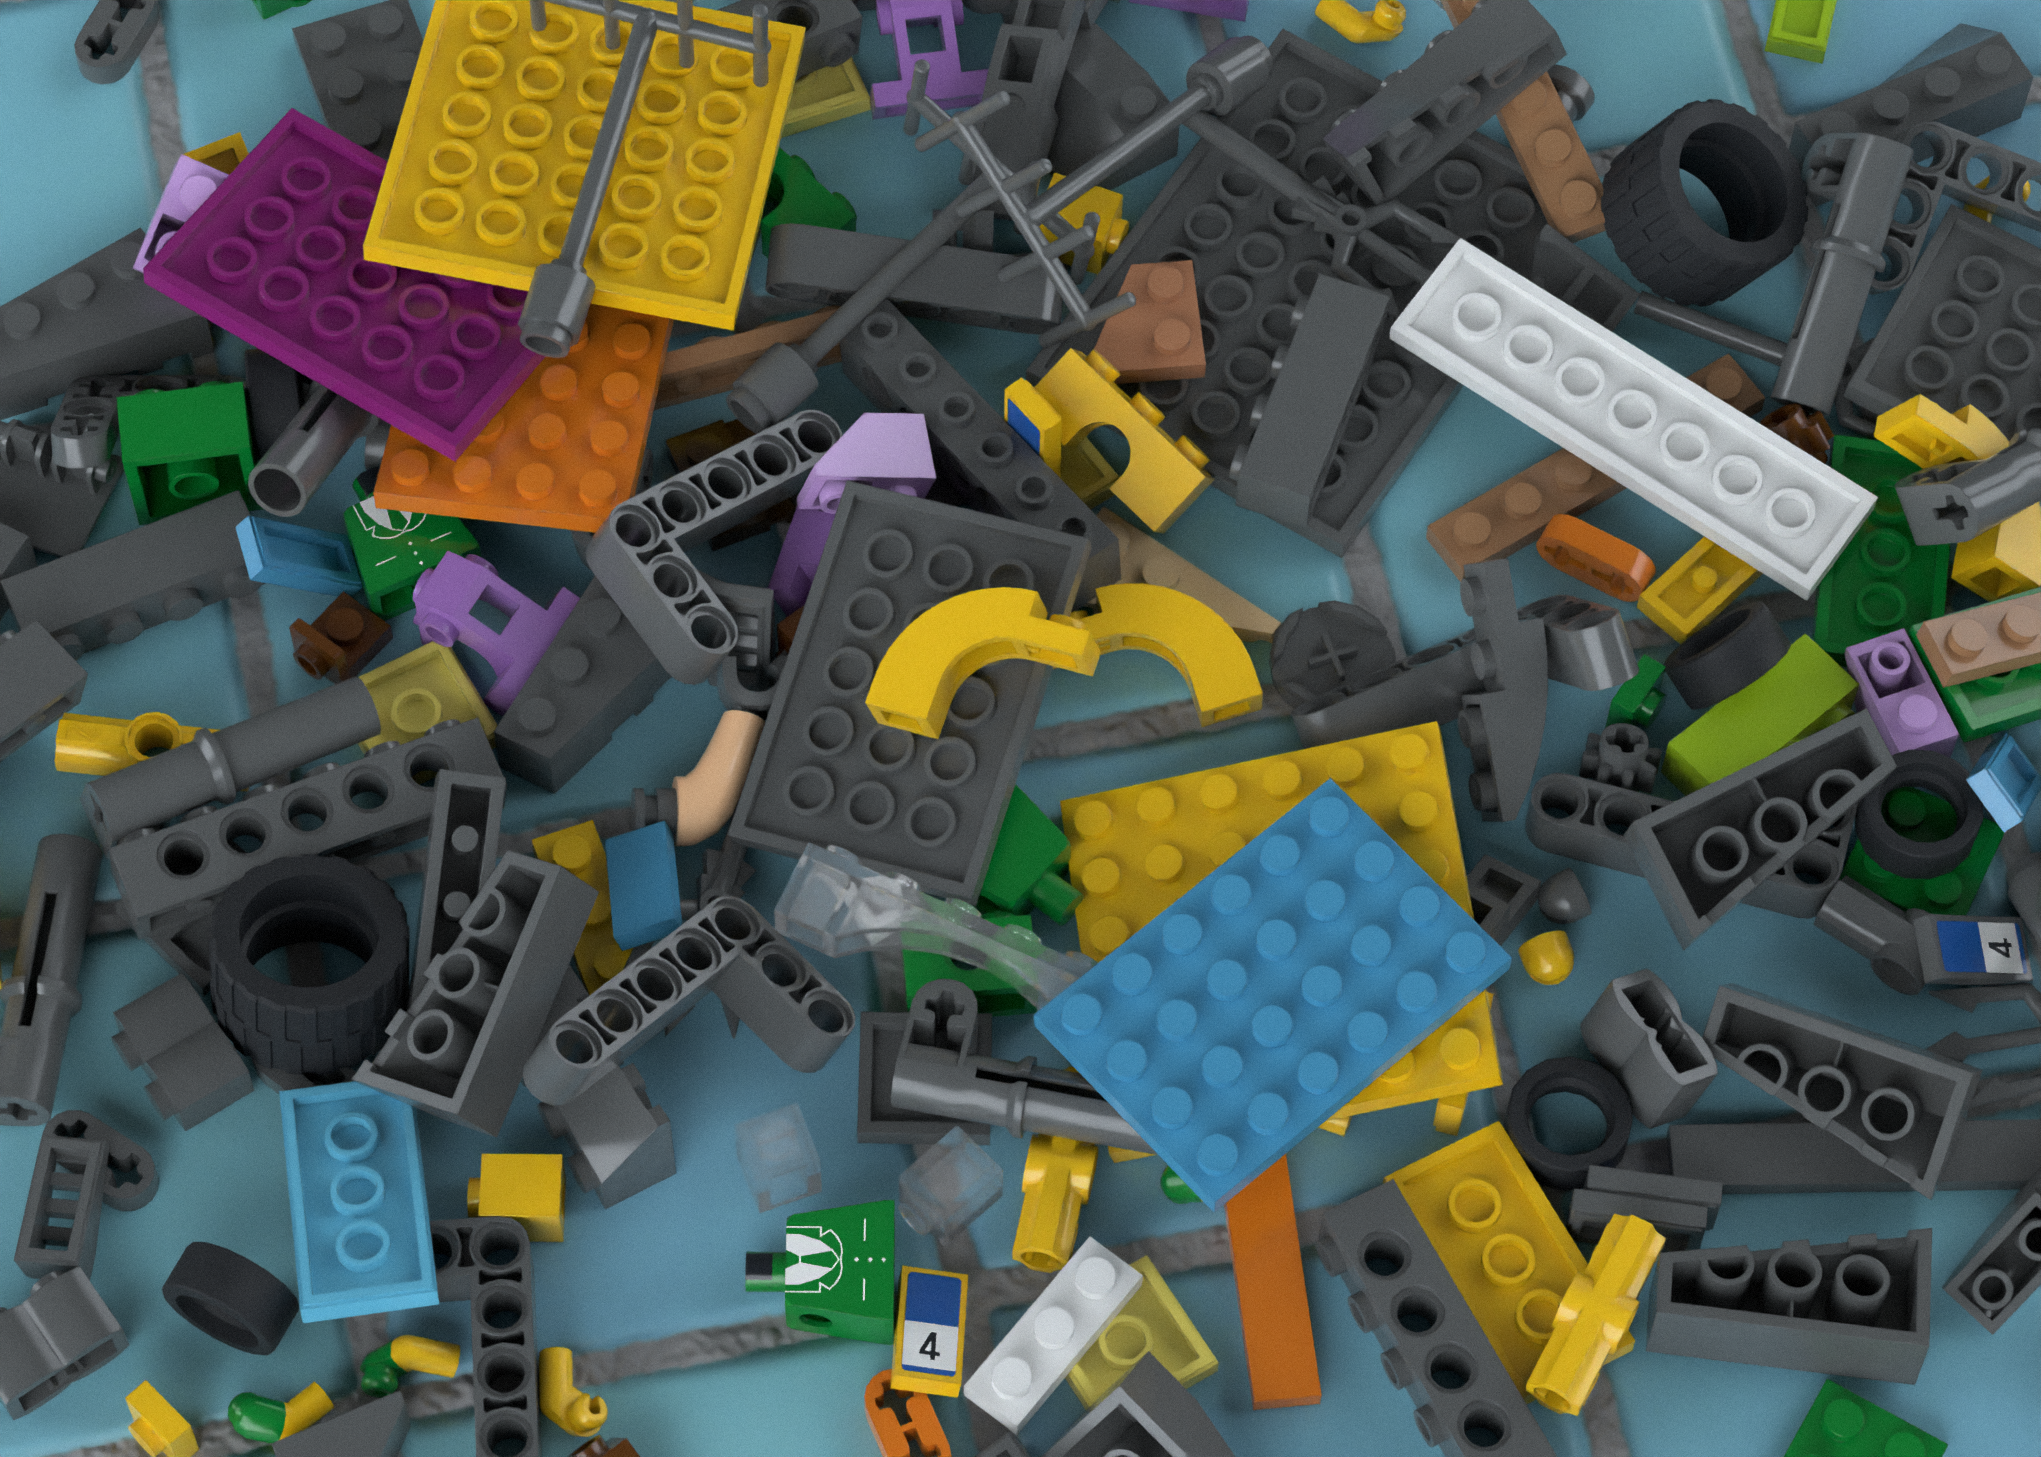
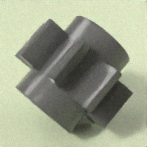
(1621, 758)

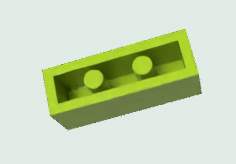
(1777, 710)

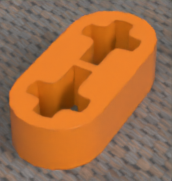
(1596, 557)
(921, 1419)

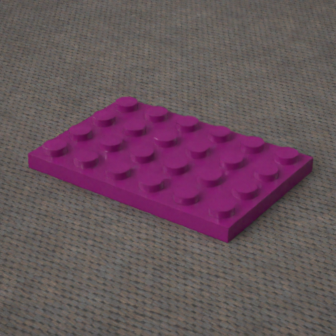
(287, 272)

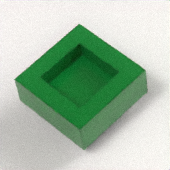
(1640, 697)

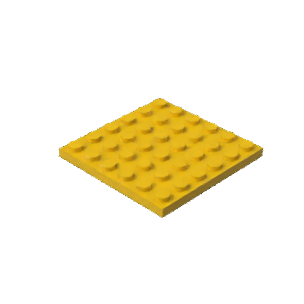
(507, 131)
(1160, 838)

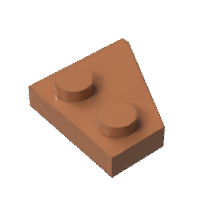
(1163, 329)

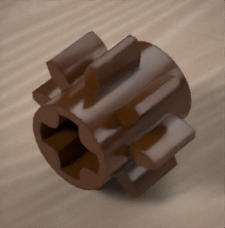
(1801, 429)

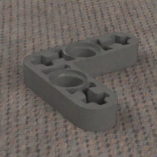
(88, 415)

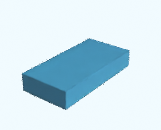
(298, 557)
(2005, 781)
(643, 885)

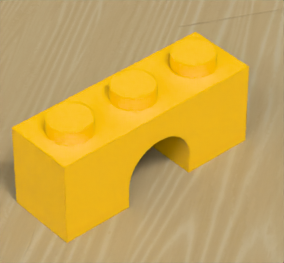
(1161, 472)

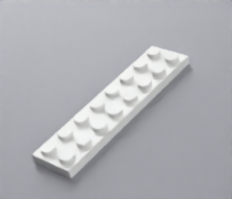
(1633, 418)

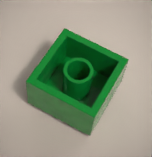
(186, 447)

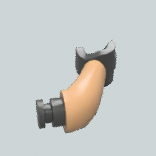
(710, 792)

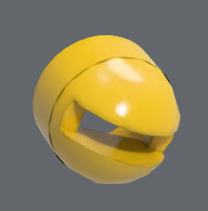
(1548, 957)

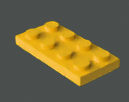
(1497, 1242)

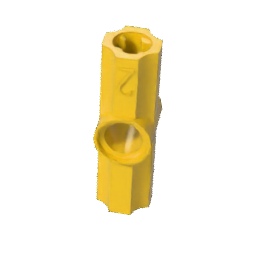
(109, 744)
(1055, 1186)
(1595, 1314)

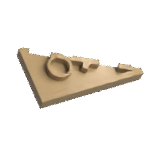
(1152, 563)

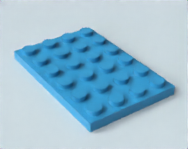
(1272, 993)

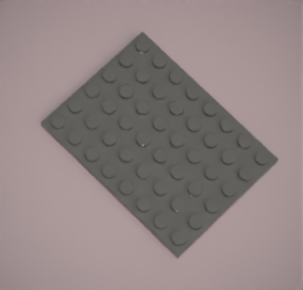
(1259, 260)

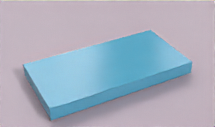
(357, 1202)

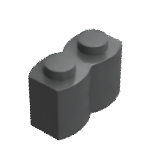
(181, 1052)
(1653, 1053)
(54, 1340)

